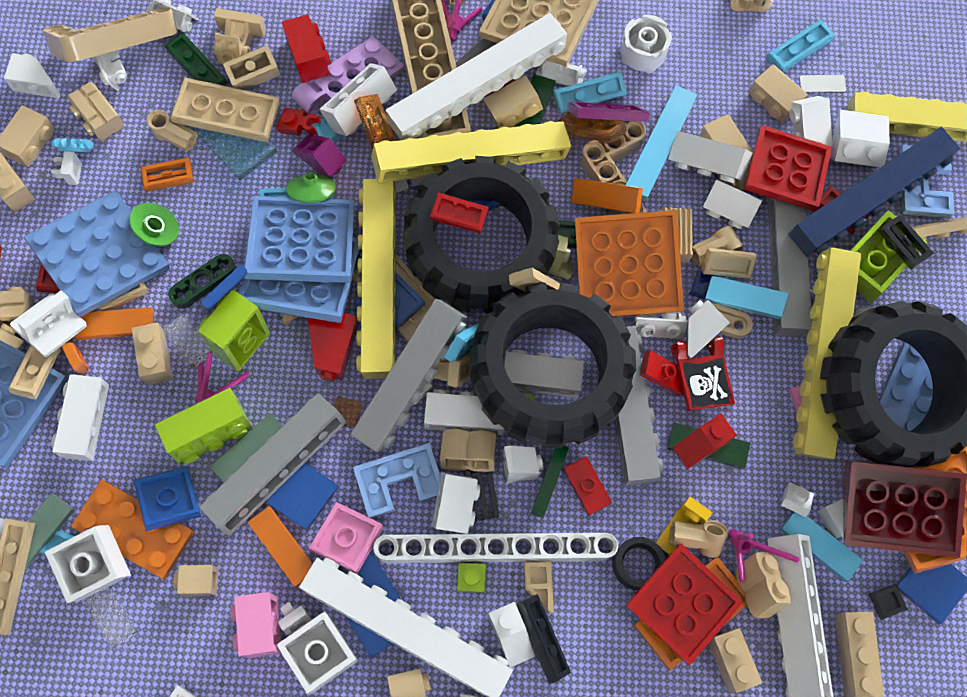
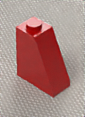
(332, 345)

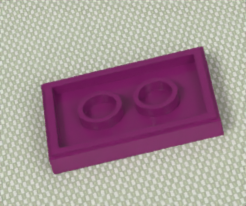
(608, 111)

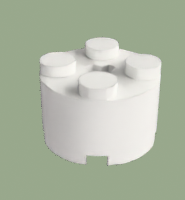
(645, 43)

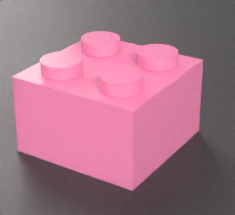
(256, 625)

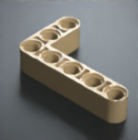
(107, 37)
(607, 156)

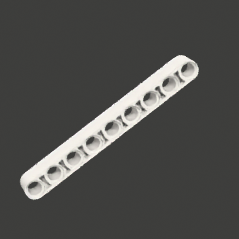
(508, 541)

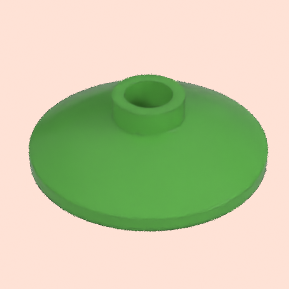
(310, 188)
(154, 224)

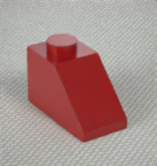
(704, 441)

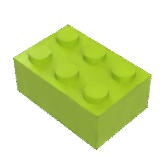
(878, 261)
(234, 330)
(204, 427)

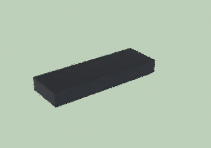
(543, 639)

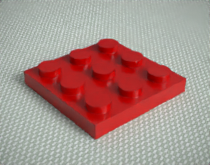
(788, 168)
(684, 604)

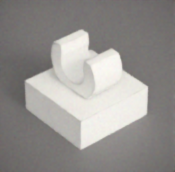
(69, 169)
(293, 619)

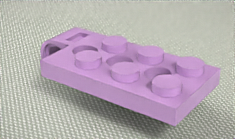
(313, 94)

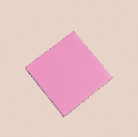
(346, 537)

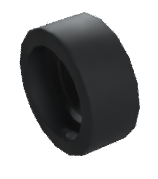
(635, 542)

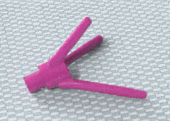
(456, 22)
(203, 379)
(744, 544)

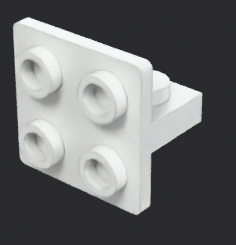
(49, 324)

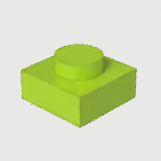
(471, 577)

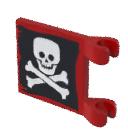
(704, 378)

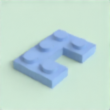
(927, 202)
(378, 474)

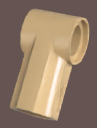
(171, 132)
(722, 239)
(706, 538)

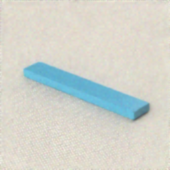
(661, 140)

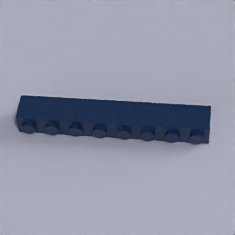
(873, 192)

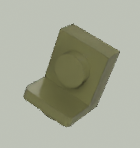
(562, 266)

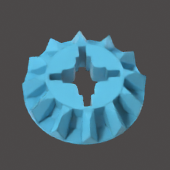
(73, 145)

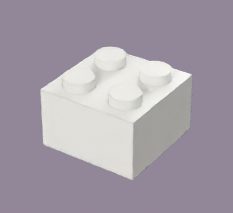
(87, 563)
(317, 653)

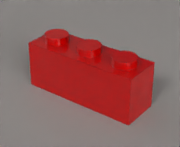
(306, 48)

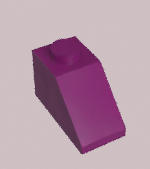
(320, 155)

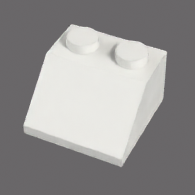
(860, 138)

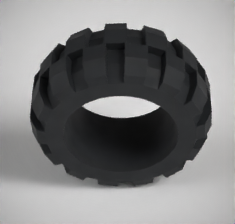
(484, 182)
(566, 311)
(853, 391)

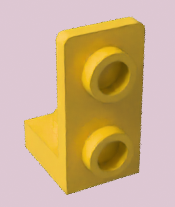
(689, 512)

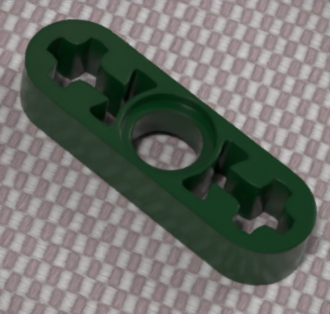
(204, 270)
(549, 481)

